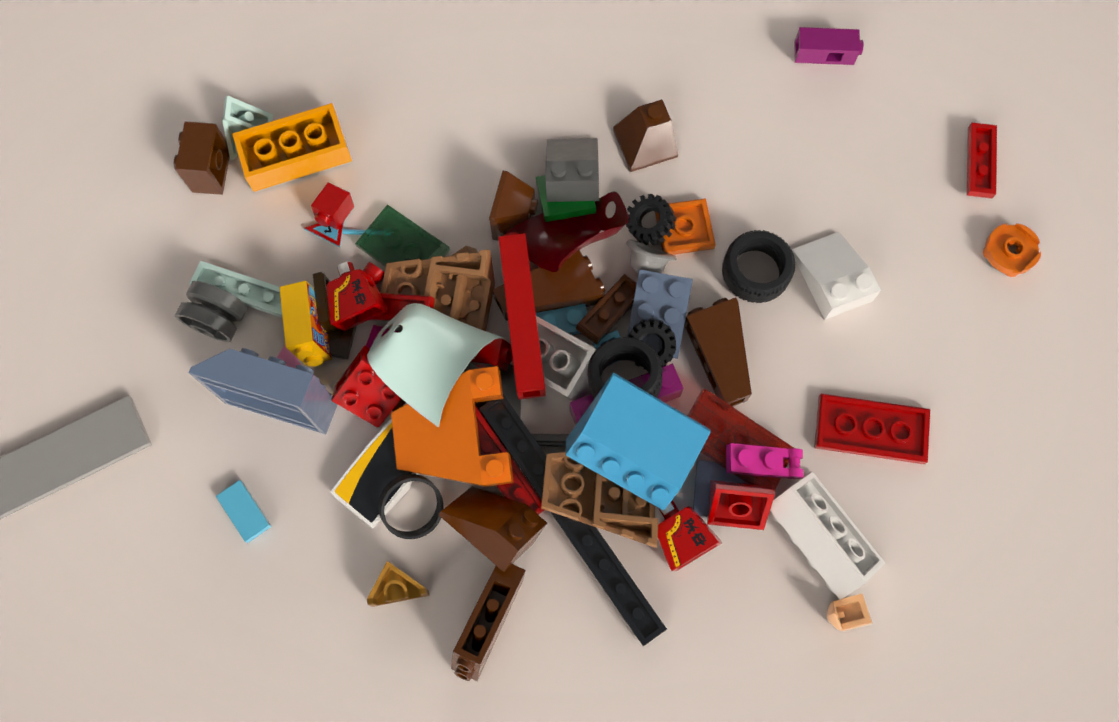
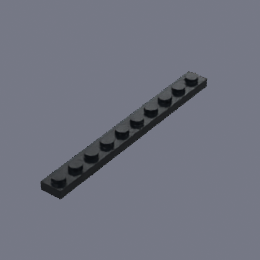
(584, 537)

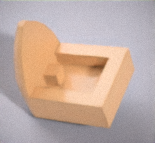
(849, 613)

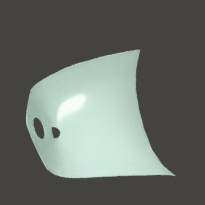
(425, 356)

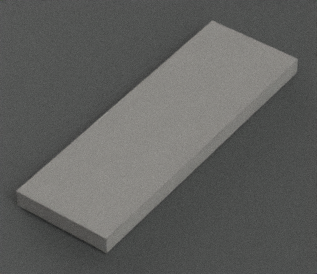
(70, 455)

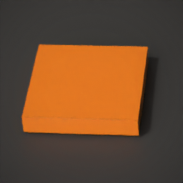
(692, 228)

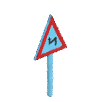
(330, 234)

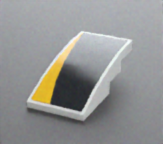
(368, 476)

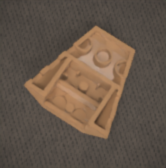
(458, 283)
(596, 501)

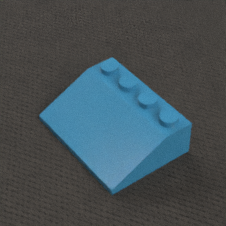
(637, 441)

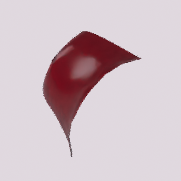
(556, 241)

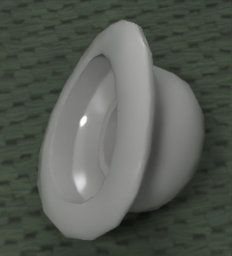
(648, 258)

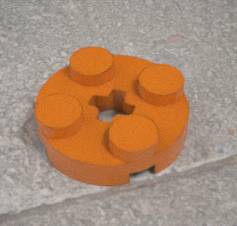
(1005, 261)

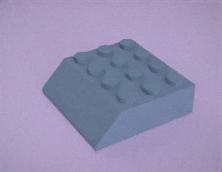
(267, 388)

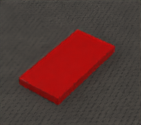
(872, 428)

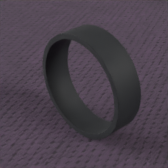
(426, 529)

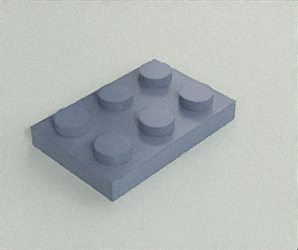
(663, 299)

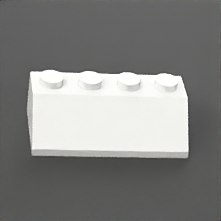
(826, 536)

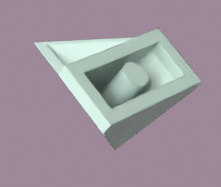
(238, 117)

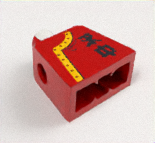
(353, 298)
(684, 536)

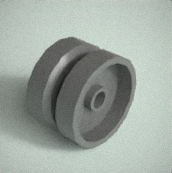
(211, 311)

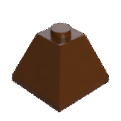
(646, 136)
(512, 204)

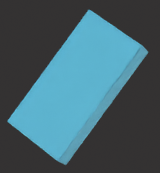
(243, 511)

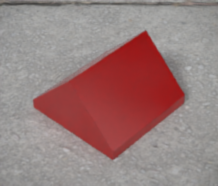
(739, 504)

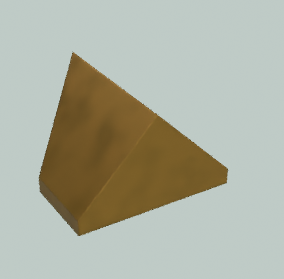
(394, 587)

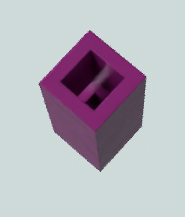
(827, 46)

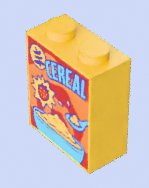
(301, 328)

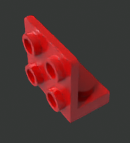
(364, 392)

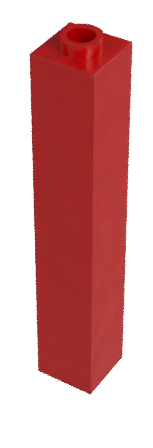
(521, 316)

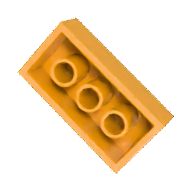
(291, 147)

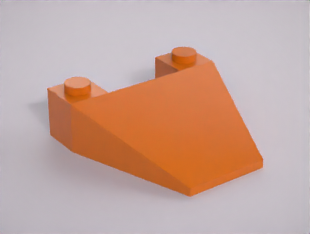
(454, 446)

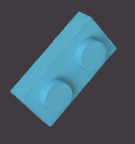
(565, 318)

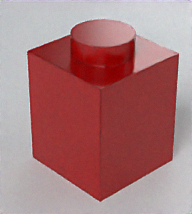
(332, 206)
(494, 354)

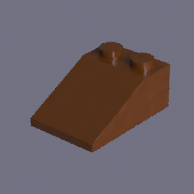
(494, 524)

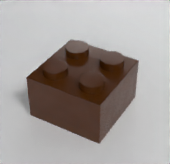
(202, 158)

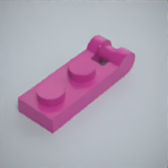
(763, 461)

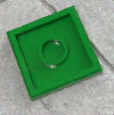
(561, 210)

